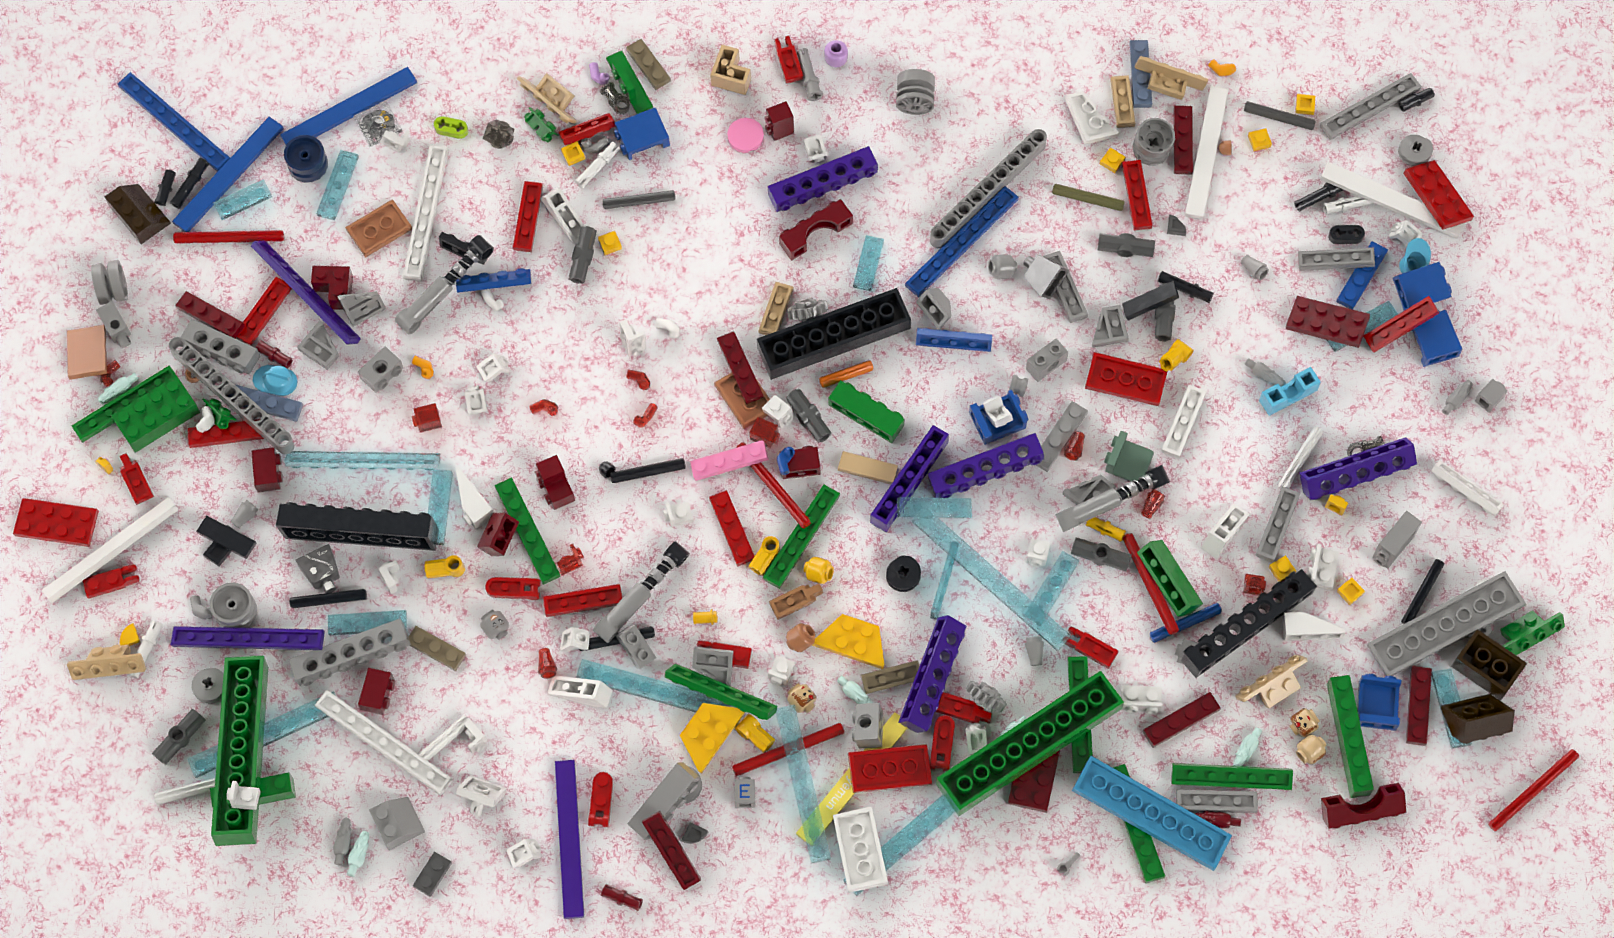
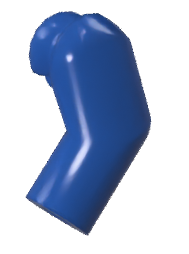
(783, 460)

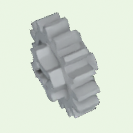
(807, 309)
(986, 696)

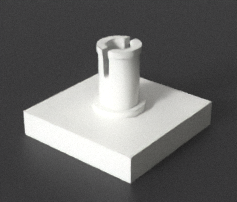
(481, 793)

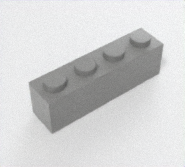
(666, 797)

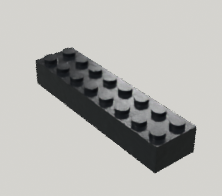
(833, 333)
(357, 526)

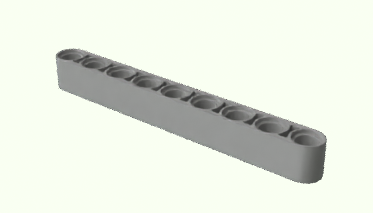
(991, 180)
(235, 402)

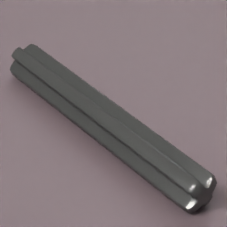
(1279, 115)
(640, 199)

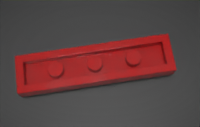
(1137, 195)
(528, 216)
(263, 310)
(1401, 324)
(234, 433)
(732, 528)
(582, 600)

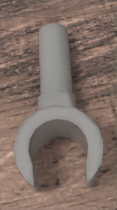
(1068, 864)

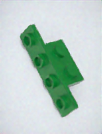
(629, 82)
(1530, 630)

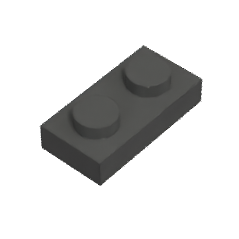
(432, 874)

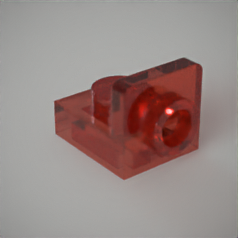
(570, 563)
(1254, 584)

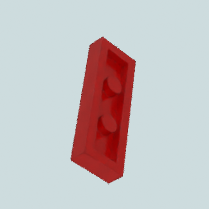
(587, 129)

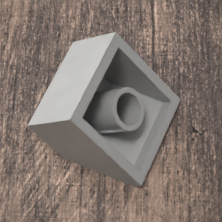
(396, 821)

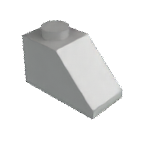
(935, 306)

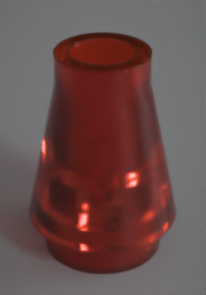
(1074, 448)
(1152, 503)
(546, 664)

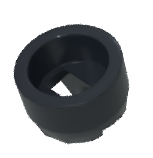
(606, 468)

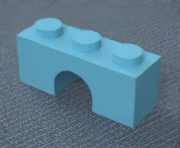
(1299, 387)

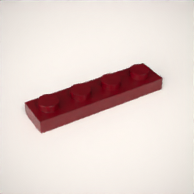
(1183, 139)
(209, 315)
(740, 367)
(1418, 706)
(1181, 719)
(671, 850)

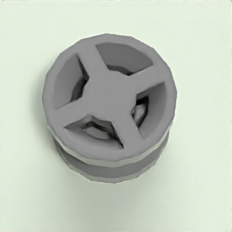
(1018, 385)

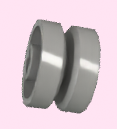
(109, 282)
(233, 606)

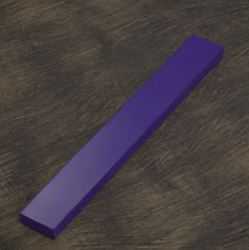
(310, 297)
(247, 638)
(569, 839)

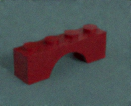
(834, 217)
(1387, 802)

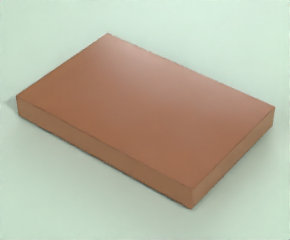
(378, 228)
(86, 352)
(732, 396)

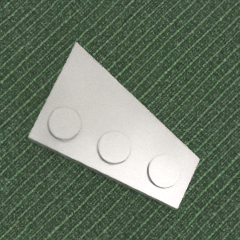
(1088, 120)

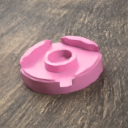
(745, 135)

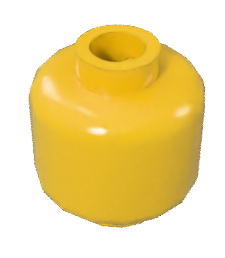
(818, 570)

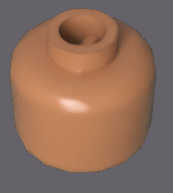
(800, 637)

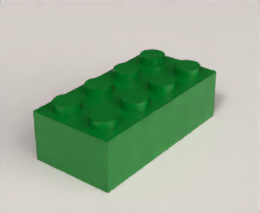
(155, 414)

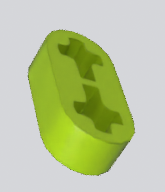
(451, 127)

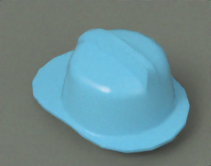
(1416, 255)
(275, 380)

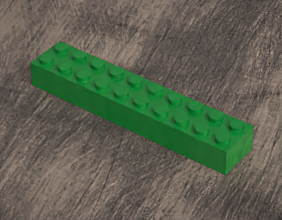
(1029, 743)
(239, 747)

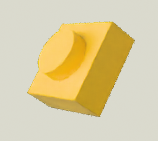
(1305, 104)
(1259, 139)
(573, 153)
(1112, 160)
(609, 242)
(1336, 504)
(1281, 568)
(1350, 591)

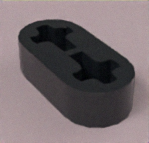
(1346, 234)

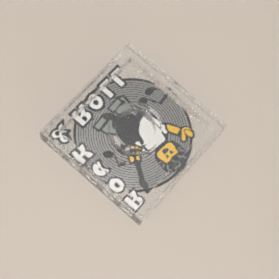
(376, 121)

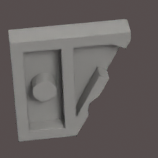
(361, 306)
(1110, 327)
(319, 346)
(1088, 489)
(714, 663)

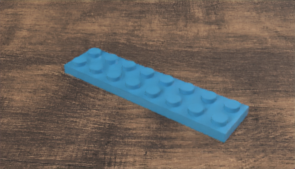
(1152, 813)

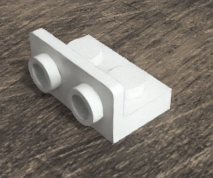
(634, 343)
(1323, 567)
(1141, 699)

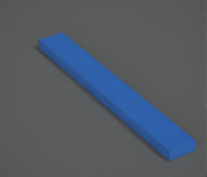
(353, 105)
(173, 121)
(228, 174)
(961, 241)

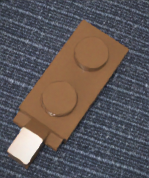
(795, 600)

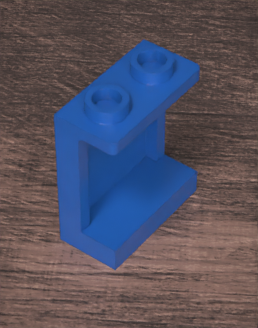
(641, 132)
(1421, 283)
(1437, 339)
(988, 431)
(1378, 702)

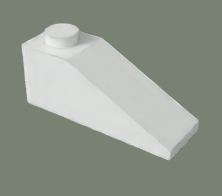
(563, 213)
(474, 506)
(1224, 531)
(1303, 626)
(582, 691)

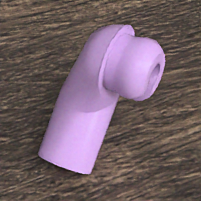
(596, 76)

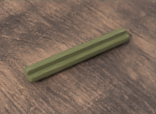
(1088, 197)

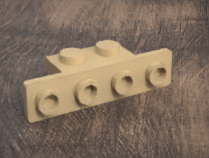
(1169, 79)
(553, 94)
(107, 662)
(1275, 685)

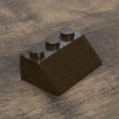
(137, 211)
(1489, 664)
(1478, 718)

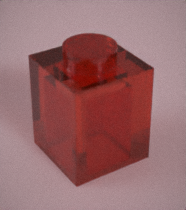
(426, 417)
(764, 431)

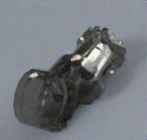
(615, 98)
(1365, 445)

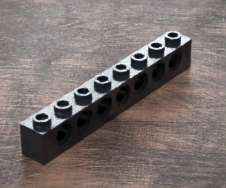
(1198, 664)

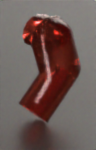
(111, 368)
(640, 377)
(545, 405)
(647, 416)

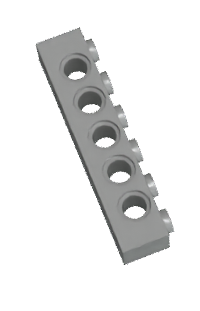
(301, 664)

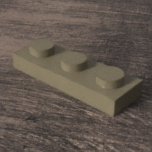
(648, 64)
(436, 648)
(890, 677)

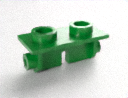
(545, 129)
(221, 414)

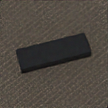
(1150, 300)
(226, 537)

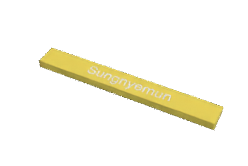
(842, 791)

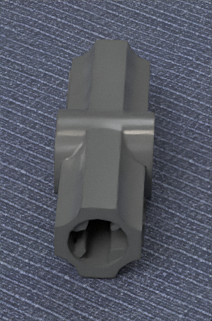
(1126, 245)
(582, 254)
(1164, 320)
(808, 415)
(1113, 557)
(187, 727)

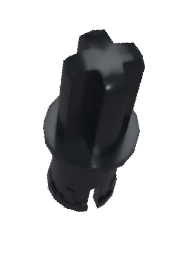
(1416, 99)
(165, 187)

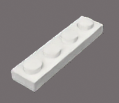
(1183, 421)
(1472, 491)

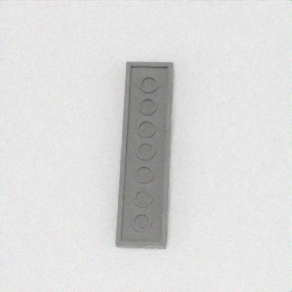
(1446, 624)

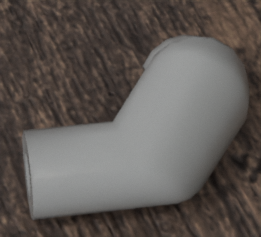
(595, 147)
(199, 610)

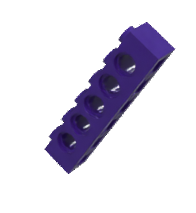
(828, 171)
(1383, 455)
(974, 464)
(909, 477)
(931, 663)

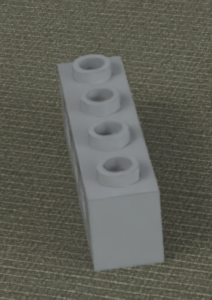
(243, 363)

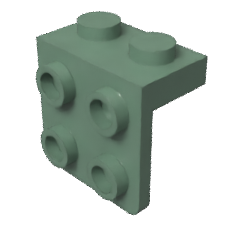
(1127, 458)

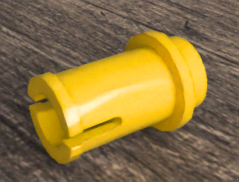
(705, 617)

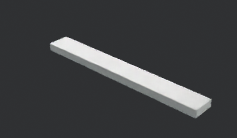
(1206, 152)
(1384, 197)
(425, 213)
(110, 550)
(383, 742)

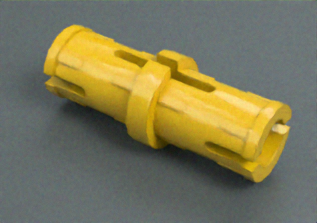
(1106, 528)

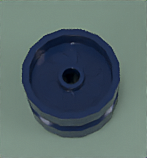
(305, 158)

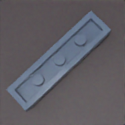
(1140, 80)
(273, 404)

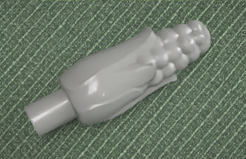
(1264, 372)
(1457, 397)
(342, 842)

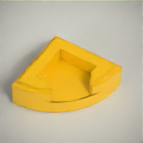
(104, 464)
(129, 636)

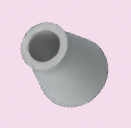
(1255, 268)
(244, 513)
(1034, 648)

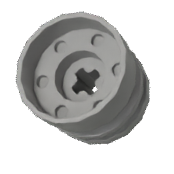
(915, 91)
(1155, 132)

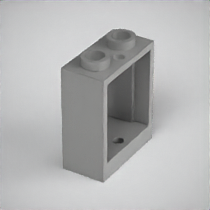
(1396, 539)

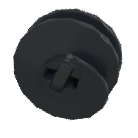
(908, 566)

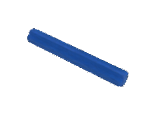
(1188, 621)

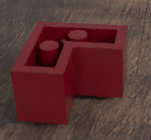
(332, 279)
(553, 479)

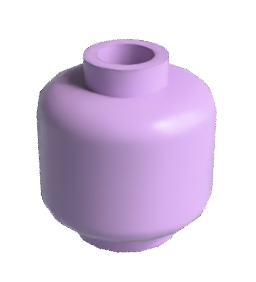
(836, 53)

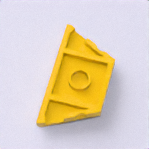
(853, 640)
(708, 732)

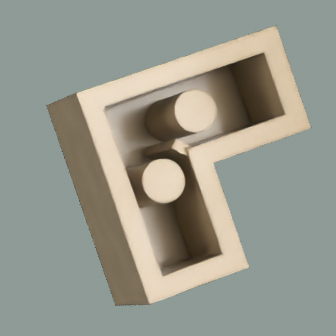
(727, 73)

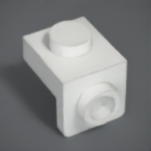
(815, 148)
(779, 411)
(996, 412)

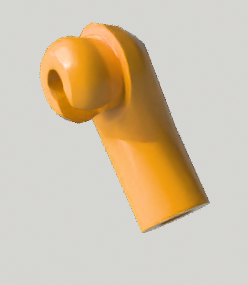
(1222, 70)
(425, 365)

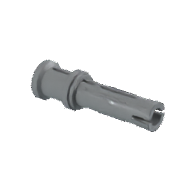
(810, 82)

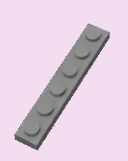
(1370, 106)

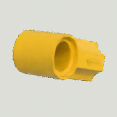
(1177, 353)
(764, 557)
(442, 567)
(751, 730)

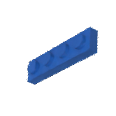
(1360, 279)
(493, 280)
(954, 339)

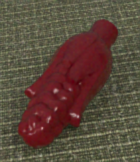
(1220, 819)

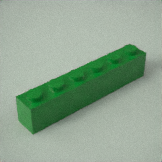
(1350, 736)

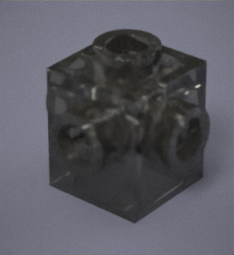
(499, 134)

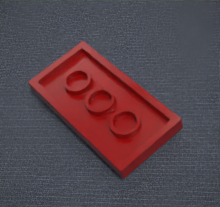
(1438, 194)
(1126, 379)
(55, 522)
(889, 768)

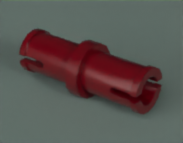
(274, 354)
(621, 897)

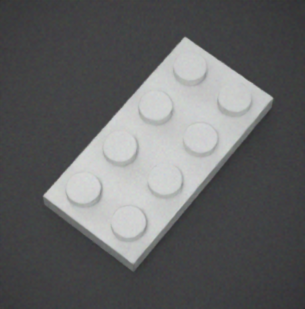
(860, 849)

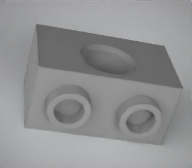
(382, 360)
(1046, 360)
(636, 646)
(870, 736)

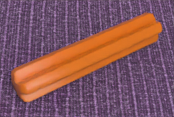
(846, 373)

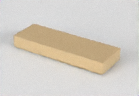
(1122, 101)
(776, 308)
(867, 467)

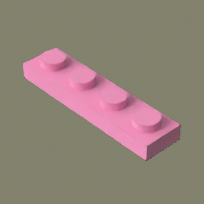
(729, 460)

